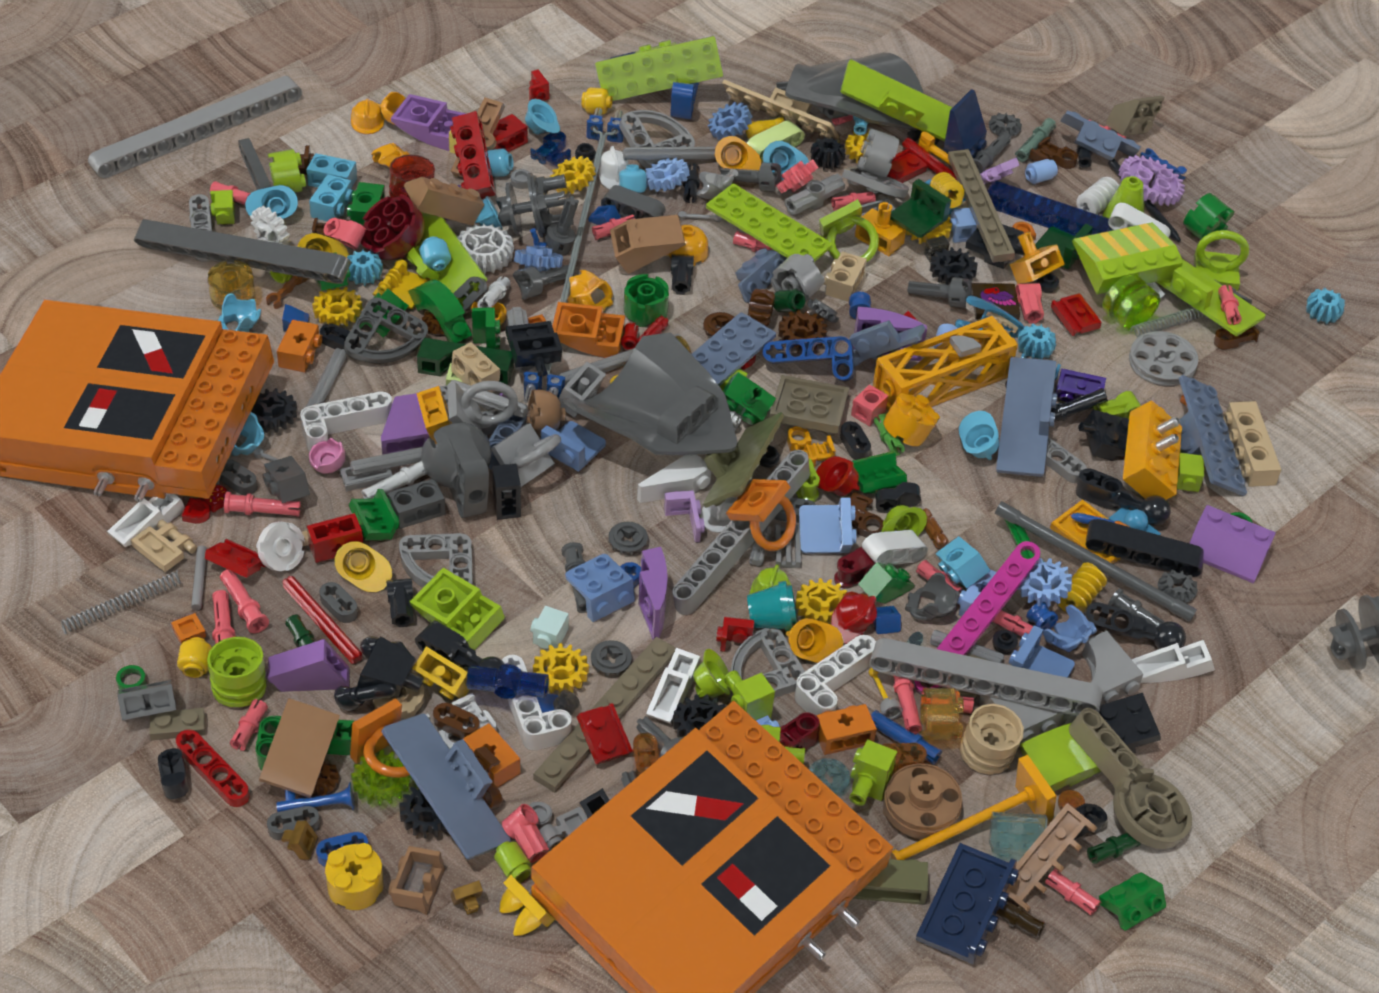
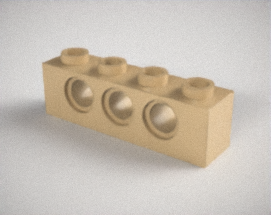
(1252, 444)

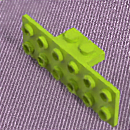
(659, 66)
(895, 99)
(767, 223)
(461, 265)
(1202, 294)

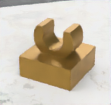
(301, 840)
(467, 895)

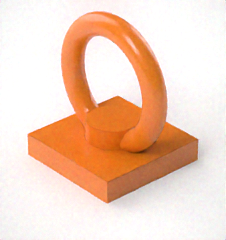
(757, 503)
(368, 738)

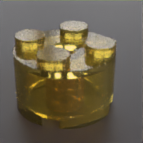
(230, 278)
(941, 714)

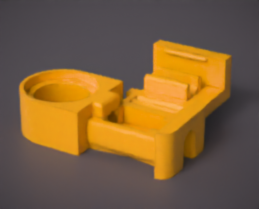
(814, 451)

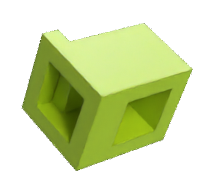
(223, 206)

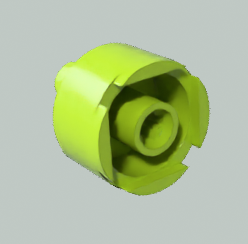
(286, 171)

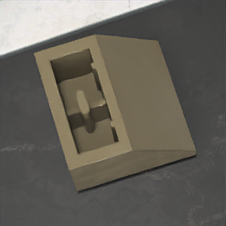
(1135, 115)

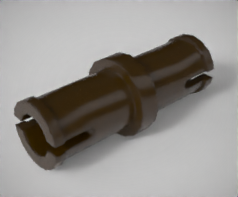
(1018, 917)

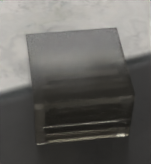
(934, 245)

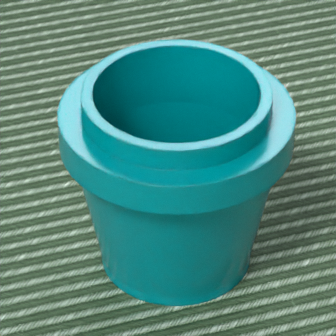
(773, 607)

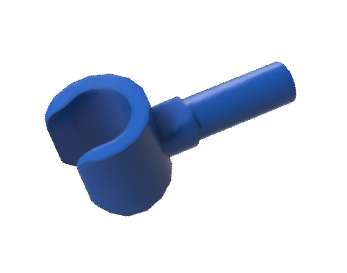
(536, 239)

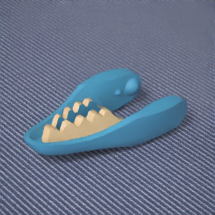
(1010, 324)

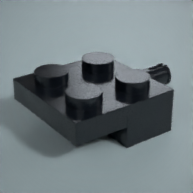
(977, 245)
(534, 345)
(1105, 434)
(1131, 720)

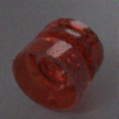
(406, 169)

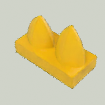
(531, 916)

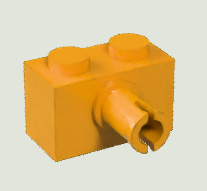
(890, 234)
(1035, 261)

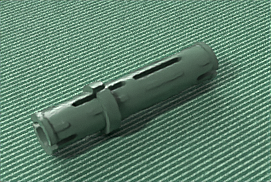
(1038, 135)

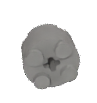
(878, 153)
(798, 273)

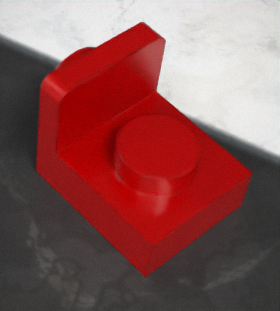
(538, 86)
(734, 630)

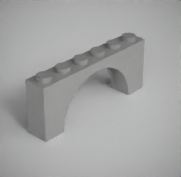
(1109, 670)

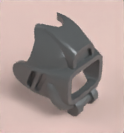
(937, 590)

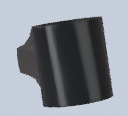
(681, 273)
(399, 596)

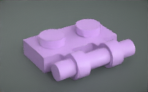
(999, 171)

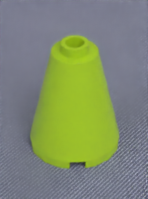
(1128, 192)

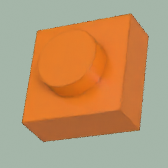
(188, 628)

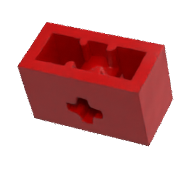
(510, 133)
(332, 534)

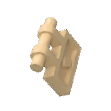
(161, 551)

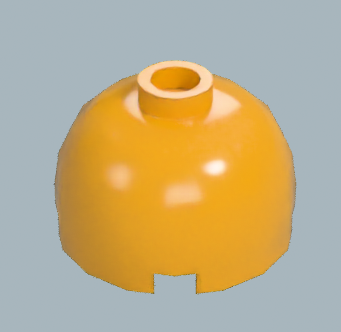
(695, 242)

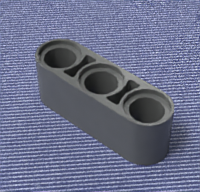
(632, 202)

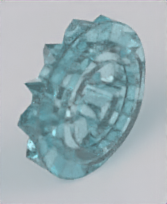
(835, 770)

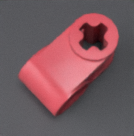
(344, 231)

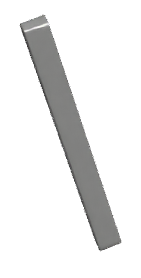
(194, 127)

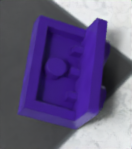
(1076, 384)

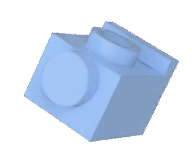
(962, 224)

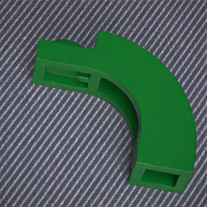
(444, 306)

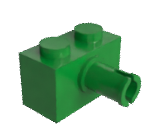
(747, 399)

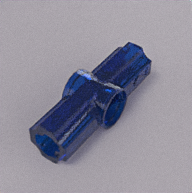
(507, 681)

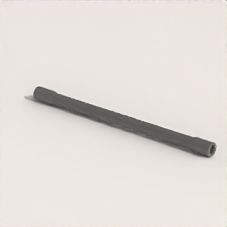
(1174, 605)

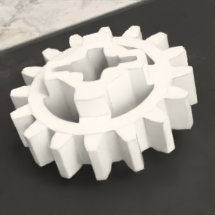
(269, 226)

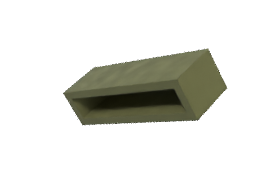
(899, 882)

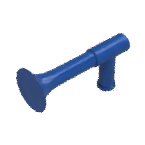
(344, 797)

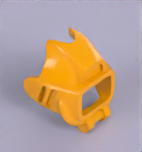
(386, 154)
(582, 287)

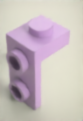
(684, 503)

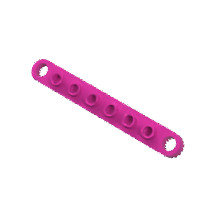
(988, 603)

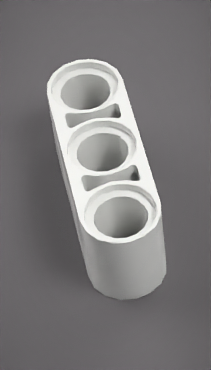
(1127, 216)
(895, 547)

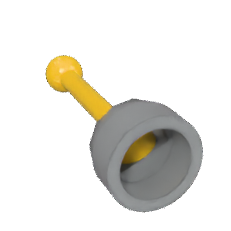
(889, 706)

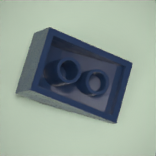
(966, 126)

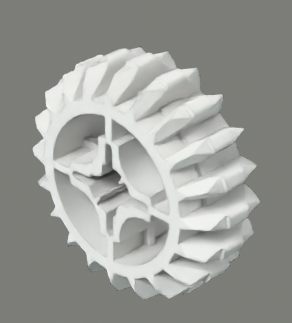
(488, 246)

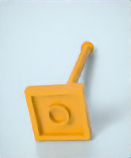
(1032, 790)

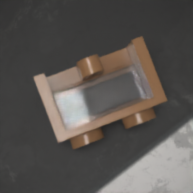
(417, 879)

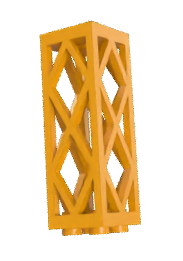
(994, 355)

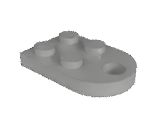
(875, 183)

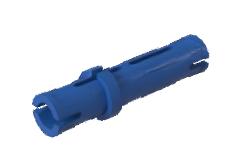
(902, 735)

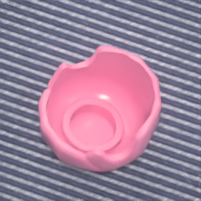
(327, 456)

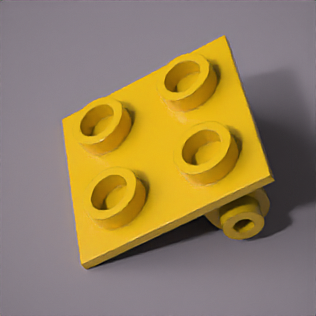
(400, 281)

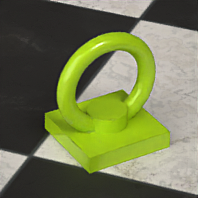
(844, 220)
(1221, 266)

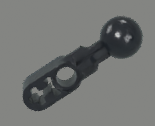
(1110, 493)
(1137, 627)
(453, 647)

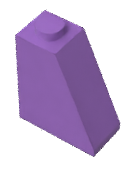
(404, 425)
(308, 668)

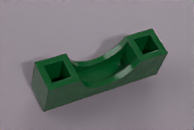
(436, 355)

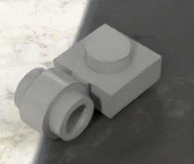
(565, 825)

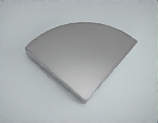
(964, 345)

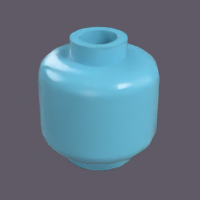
(500, 162)
(633, 178)
(435, 253)

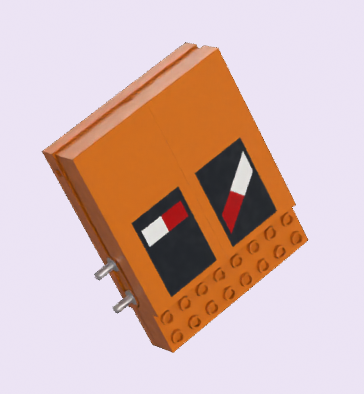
(127, 400)
(710, 865)

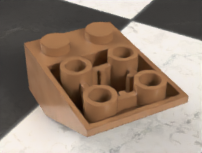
(646, 240)

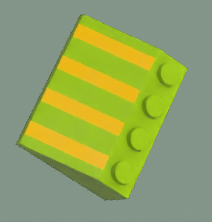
(1127, 251)

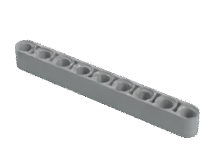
(733, 541)
(985, 677)

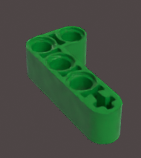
(339, 744)

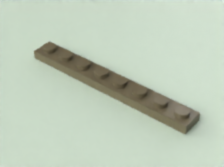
(981, 206)
(623, 695)

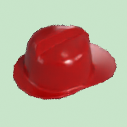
(838, 476)
(854, 615)

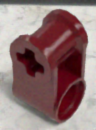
(853, 568)
(801, 731)

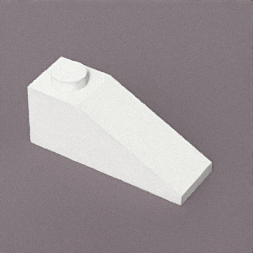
(682, 475)

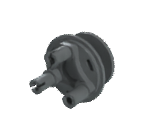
(538, 203)
(1350, 639)

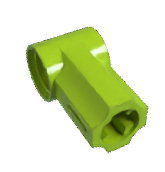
(1121, 405)

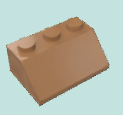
(445, 200)

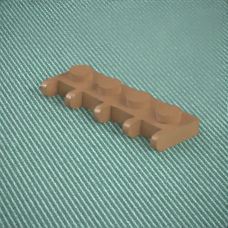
(1046, 851)

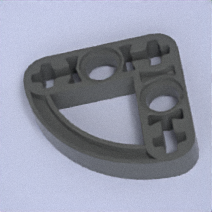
(375, 321)

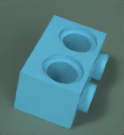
(323, 165)
(331, 198)

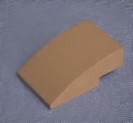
(299, 748)

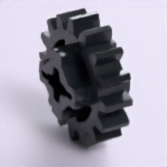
(953, 264)
(275, 410)
(699, 712)
(422, 818)

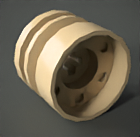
(991, 739)

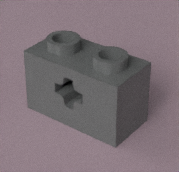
(286, 479)

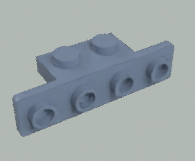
(1097, 138)
(758, 271)
(881, 339)

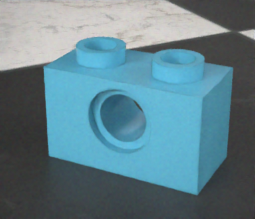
(962, 562)

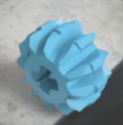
(365, 267)
(1325, 305)
(1037, 341)

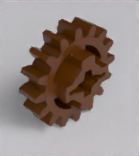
(801, 327)

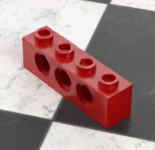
(463, 127)

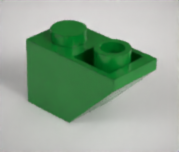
(886, 582)

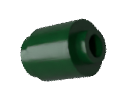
(789, 300)

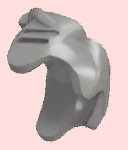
(715, 183)

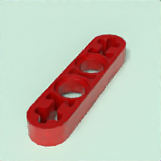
(215, 766)

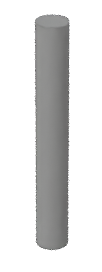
(199, 578)

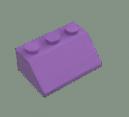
(1232, 543)

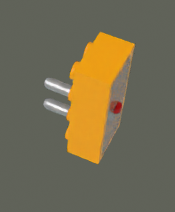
(1152, 451)

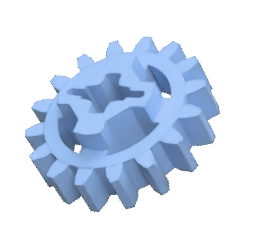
(667, 174)
(1047, 583)

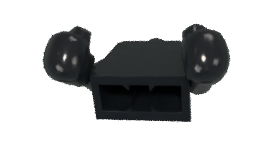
(383, 675)

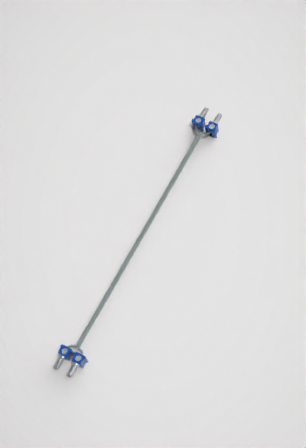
(593, 131)

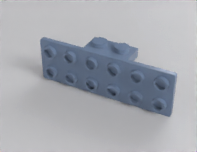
(733, 346)
(1027, 417)
(1208, 434)
(450, 782)

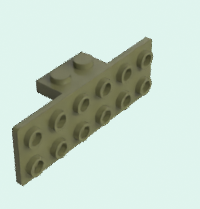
(736, 467)

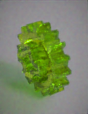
(380, 786)

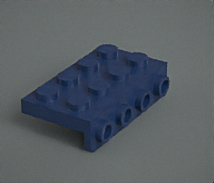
(967, 903)

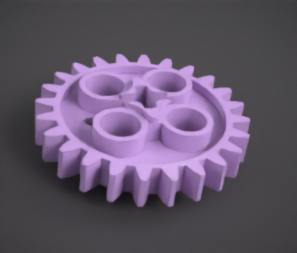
(1165, 186)

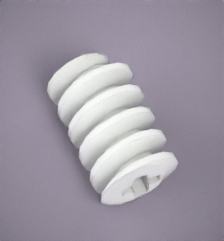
(1097, 196)

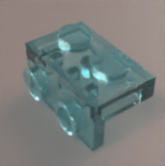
(1015, 832)

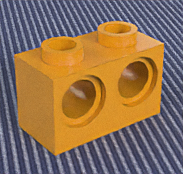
(434, 410)

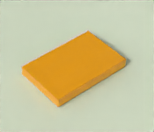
(1077, 531)

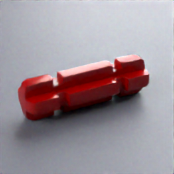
(656, 327)

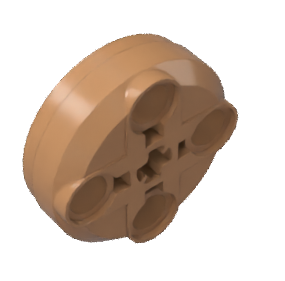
(922, 799)

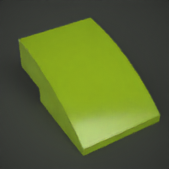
(458, 607)
(1059, 758)

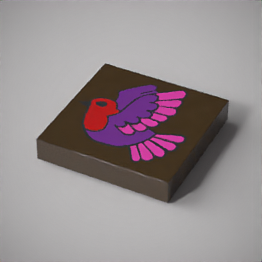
(1000, 294)

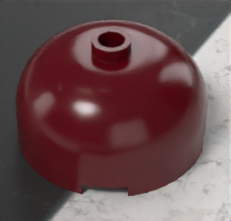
(393, 227)

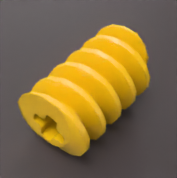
(949, 187)
(1085, 586)

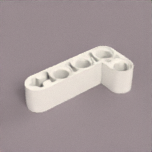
(343, 415)
(817, 685)
(537, 728)

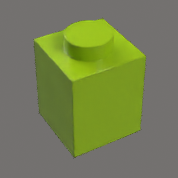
(1190, 472)

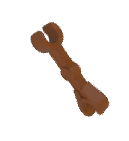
(287, 288)

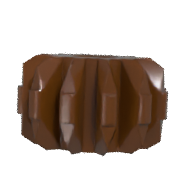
(761, 306)

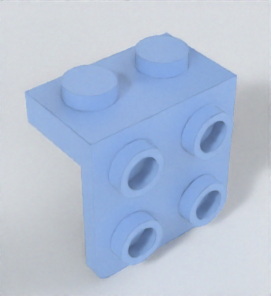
(827, 527)

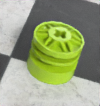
(237, 671)

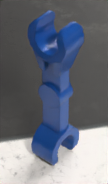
(1176, 170)

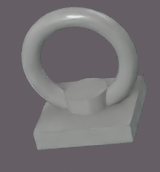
(465, 409)
(527, 451)

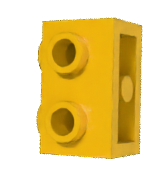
(443, 673)

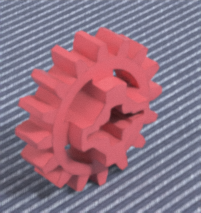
(797, 176)

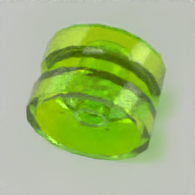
(1131, 301)

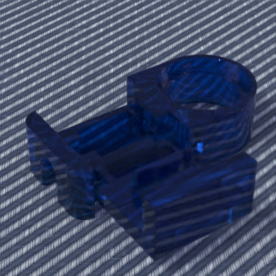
(552, 150)

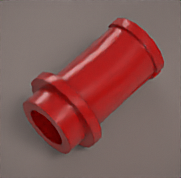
(630, 338)

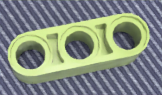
(785, 131)

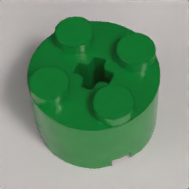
(1208, 217)
(645, 299)

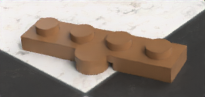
(489, 113)

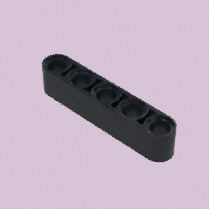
(1144, 547)

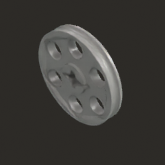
(1163, 358)

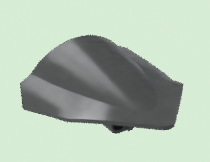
(823, 82)
(664, 402)

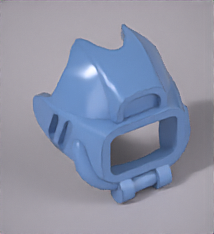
(1072, 632)

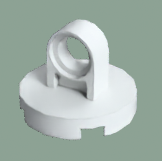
(280, 546)

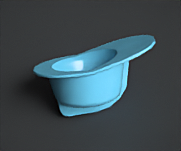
(541, 117)
(784, 155)
(277, 198)
(488, 214)
(979, 434)

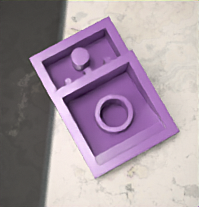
(425, 120)
(870, 317)
(653, 589)

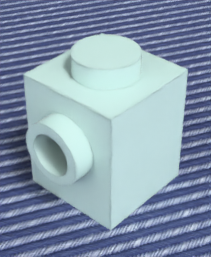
(550, 627)

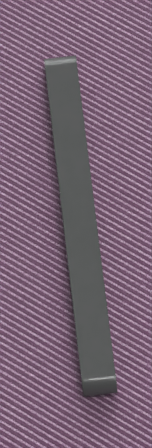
(253, 252)

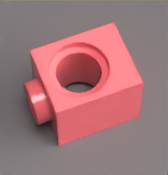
(869, 405)

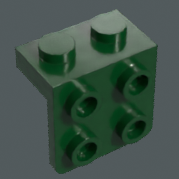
(923, 210)
(1064, 242)

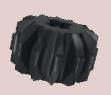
(828, 153)

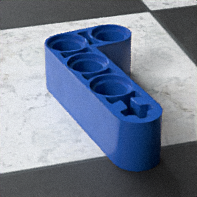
(683, 99)
(808, 353)

